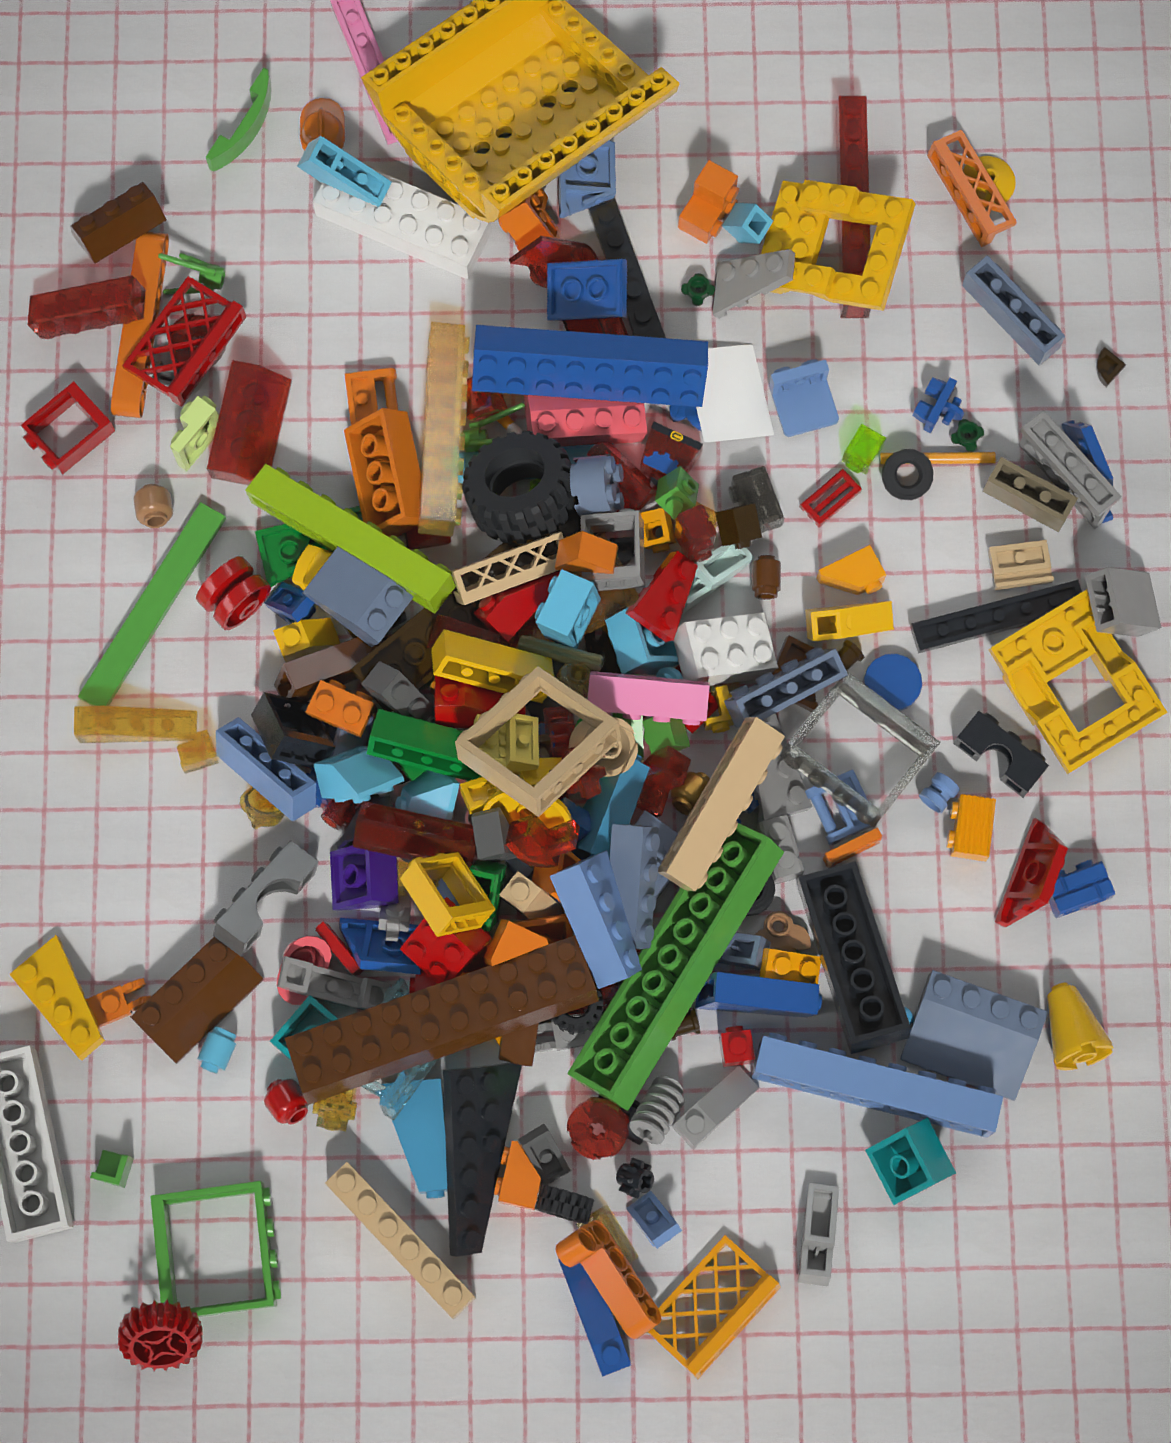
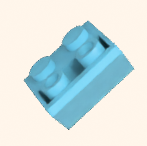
(355, 776)

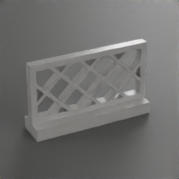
(1068, 468)

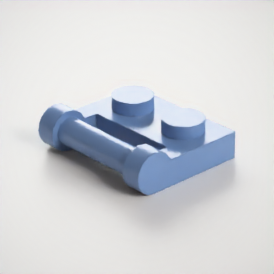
(849, 818)

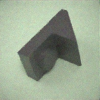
(544, 1154)

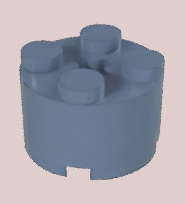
(596, 484)

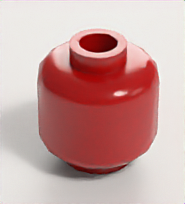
(286, 1101)

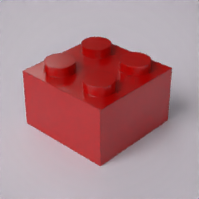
(444, 955)

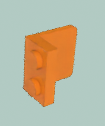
(341, 708)

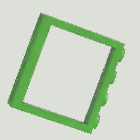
(164, 1252)

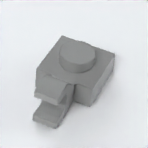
(394, 919)

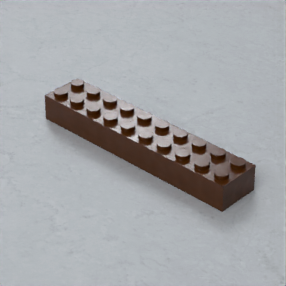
(441, 1020)

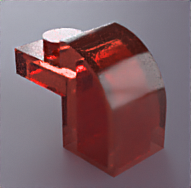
(666, 771)
(537, 844)

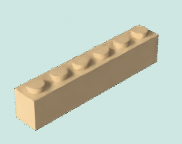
(721, 804)
(400, 1240)

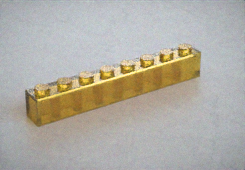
(442, 429)

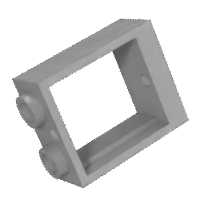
(625, 576)

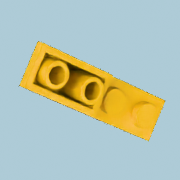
(479, 790)

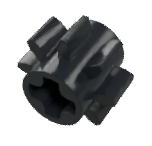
(635, 1178)

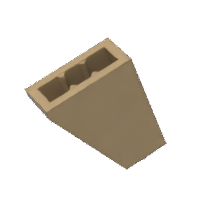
(530, 898)

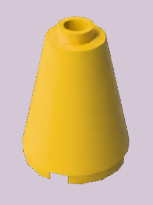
(1075, 1029)

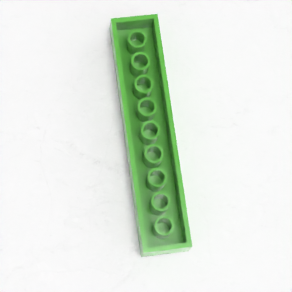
(674, 970)

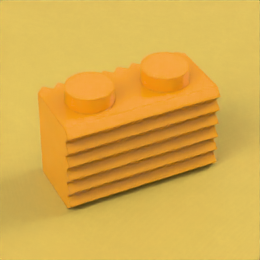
(972, 827)

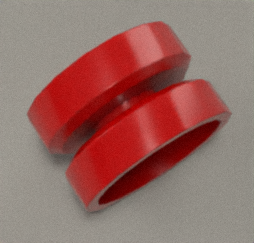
(233, 593)

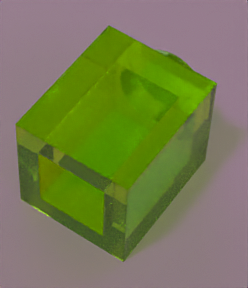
(863, 449)

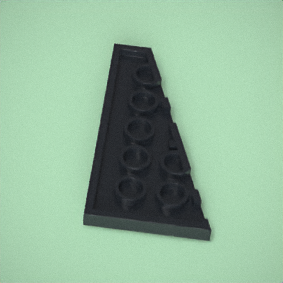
(476, 1129)

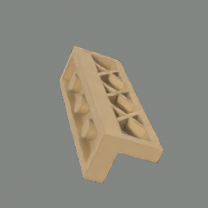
(511, 577)

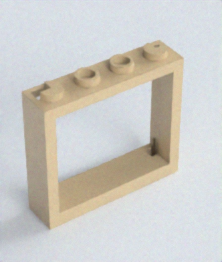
(565, 773)

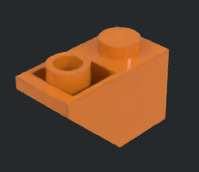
(520, 1180)

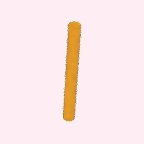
(953, 457)

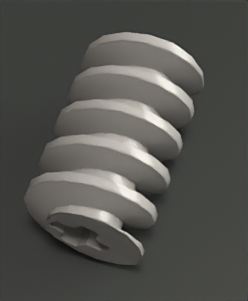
(657, 1110)

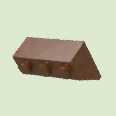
(118, 222)

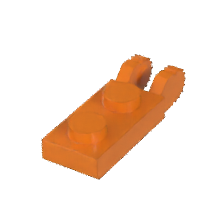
(113, 1005)

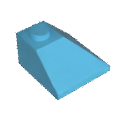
(430, 795)

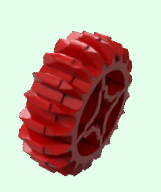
(160, 1335)

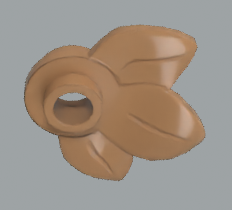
(790, 938)

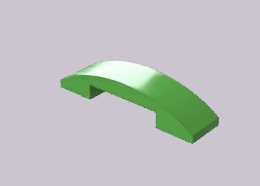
(227, 150)

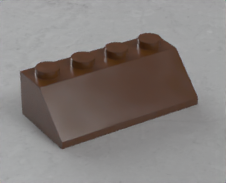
(196, 999)

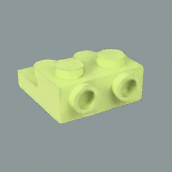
(199, 425)

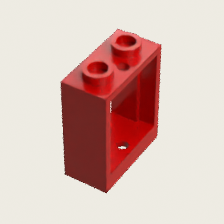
(52, 410)

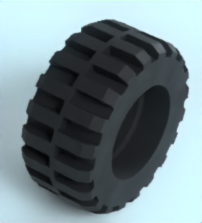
(509, 461)

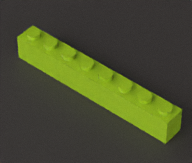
(334, 527)

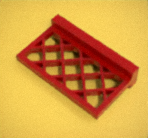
(207, 348)

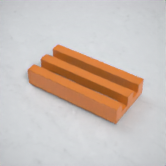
(852, 848)

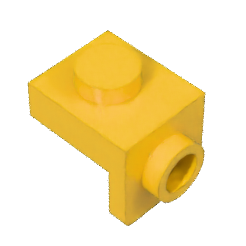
(723, 721)

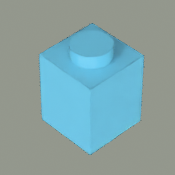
(747, 223)

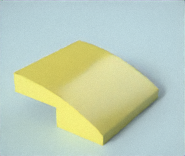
(515, 743)

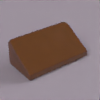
(519, 1046)

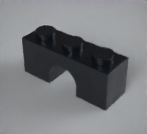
(984, 735)

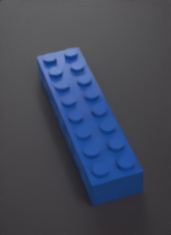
(589, 366)

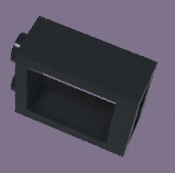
(304, 747)

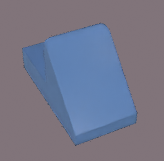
(653, 1220)

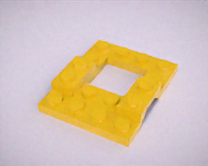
(801, 224)
(1051, 648)

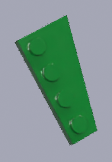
(281, 549)

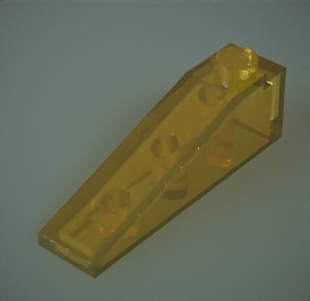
(133, 724)

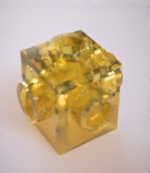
(335, 1111)

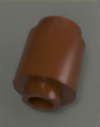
(766, 577)

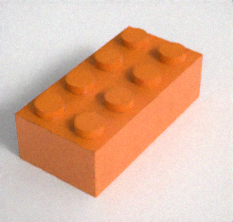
(385, 470)

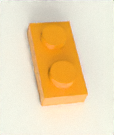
(790, 966)

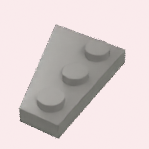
(749, 276)

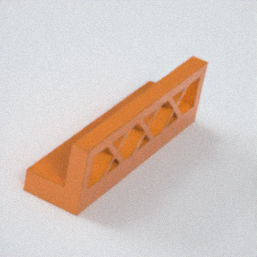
(961, 191)

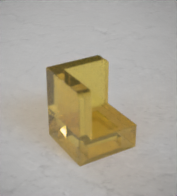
(197, 753)

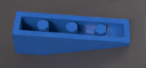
(596, 1320)

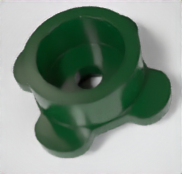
(701, 282)
(971, 428)

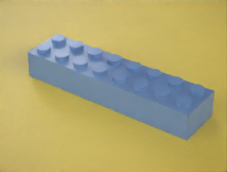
(877, 1086)

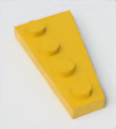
(54, 990)

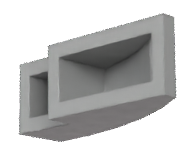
(818, 1234)

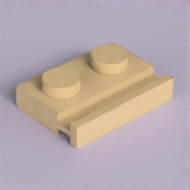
(1020, 564)

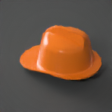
(324, 119)

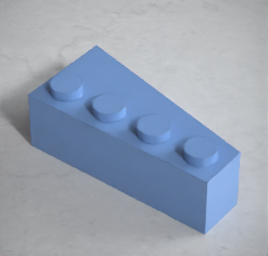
(598, 918)

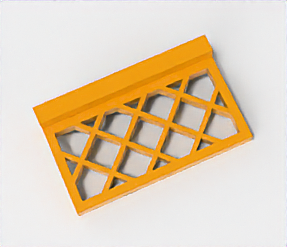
(732, 1324)

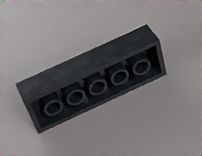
(853, 958)

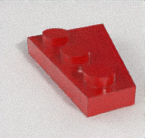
(664, 599)

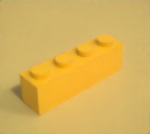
(485, 662)

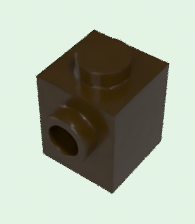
(739, 526)

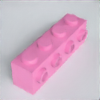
(649, 697)

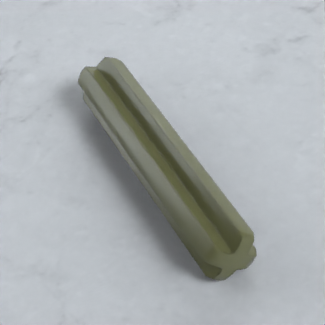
(560, 652)

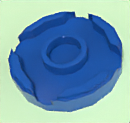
(895, 680)

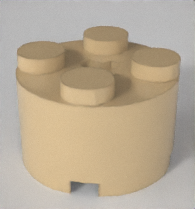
(620, 756)

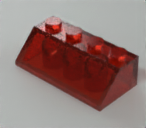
(248, 423)

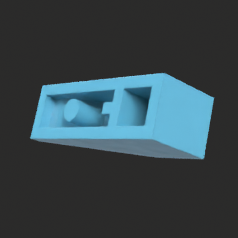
(343, 171)

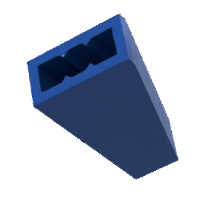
(759, 995)

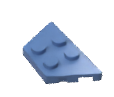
(588, 181)

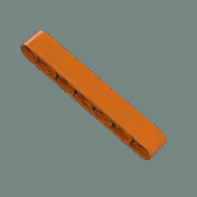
(149, 270)

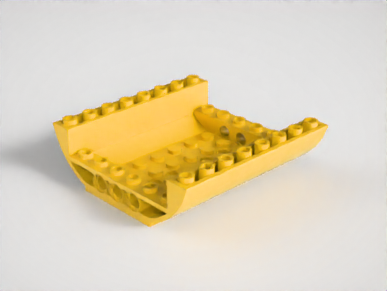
(490, 76)

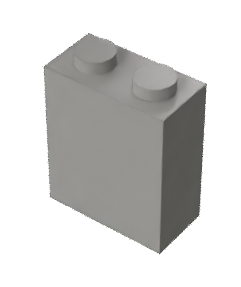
(1123, 602)

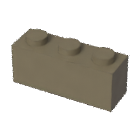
(1029, 494)

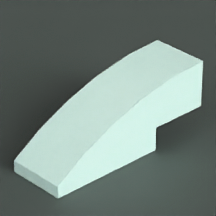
(716, 572)

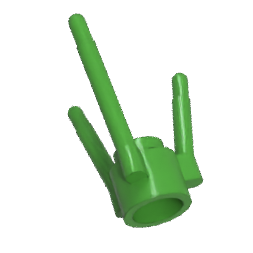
(210, 275)
(476, 438)

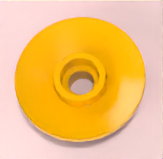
(1001, 172)

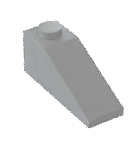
(715, 1107)

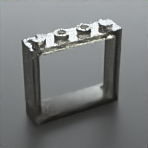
(885, 716)

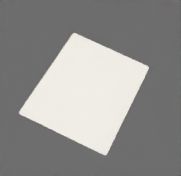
(733, 396)

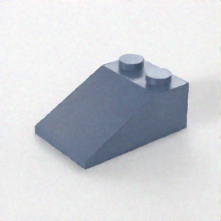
(357, 596)

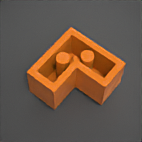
(711, 200)
(529, 221)

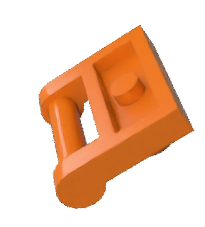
(362, 392)

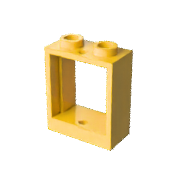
(473, 902)

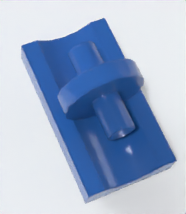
(941, 392)

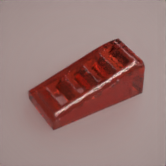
(553, 713)

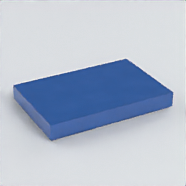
(587, 290)

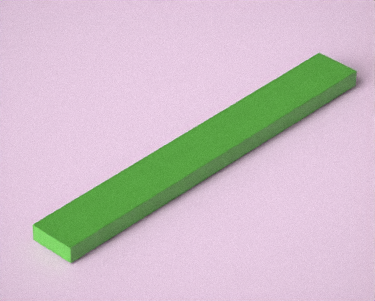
(152, 606)

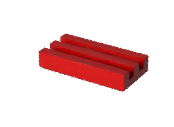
(813, 513)
(338, 948)

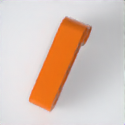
(612, 1276)

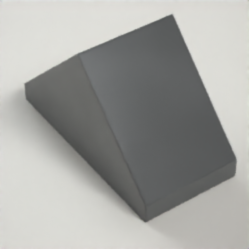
(490, 835)

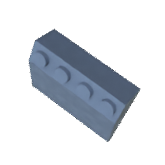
(973, 1034)

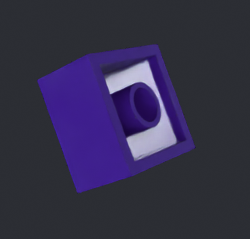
(362, 879)

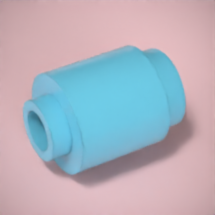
(217, 1050)

